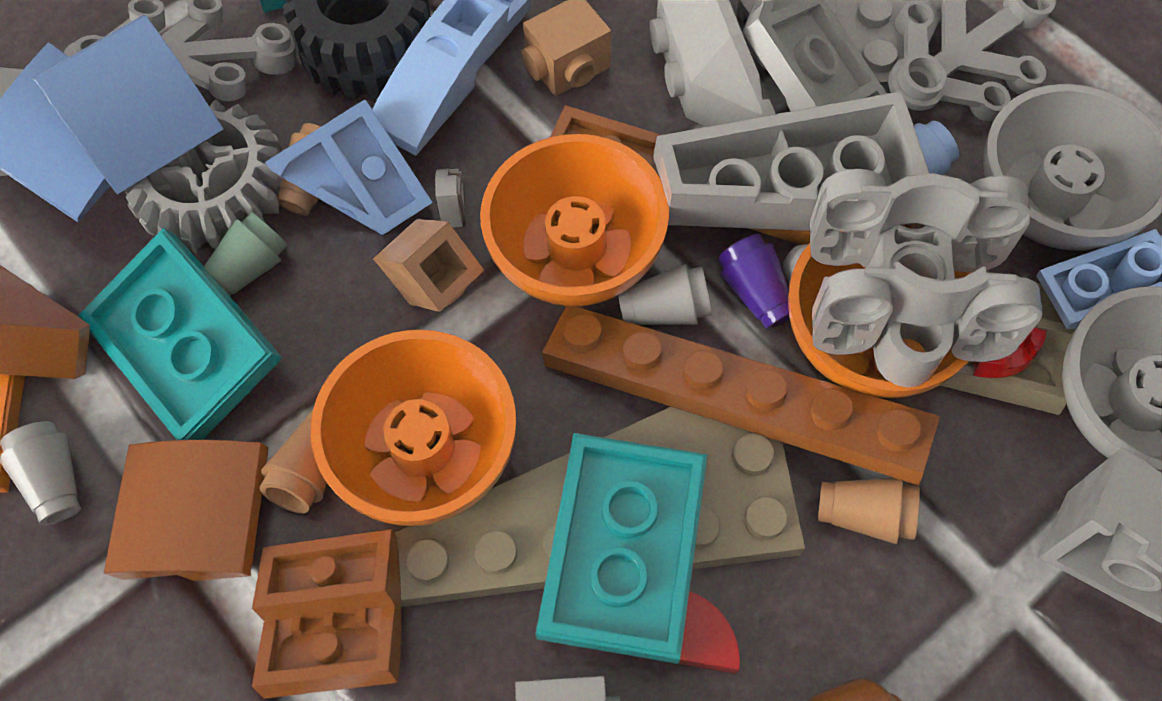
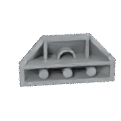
(708, 62)

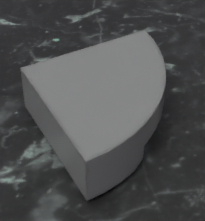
(450, 196)

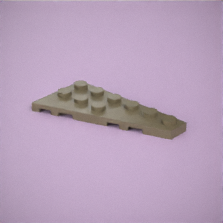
(509, 533)

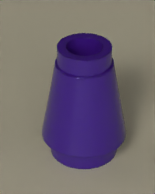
(757, 279)

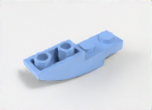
(443, 67)
(1090, 278)

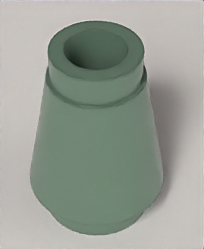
(245, 254)

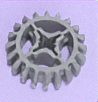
(212, 182)

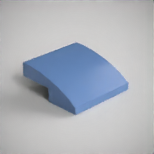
(129, 103)
(40, 147)

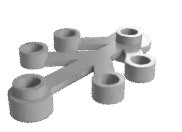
(269, 48)
(925, 77)

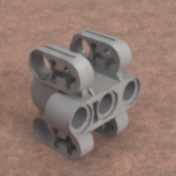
(910, 272)

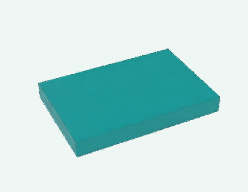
(179, 338)
(623, 548)

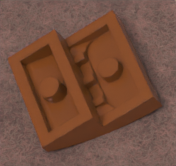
(187, 510)
(328, 615)

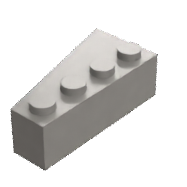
(774, 165)
(1113, 532)

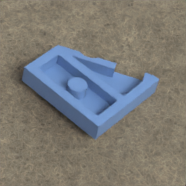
(354, 170)

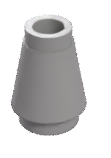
(667, 299)
(42, 470)

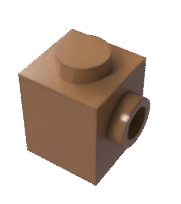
(566, 46)
(429, 264)

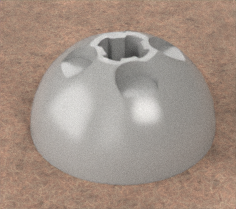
(1085, 162)
(1117, 374)

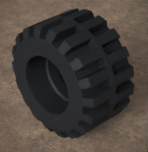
(349, 55)

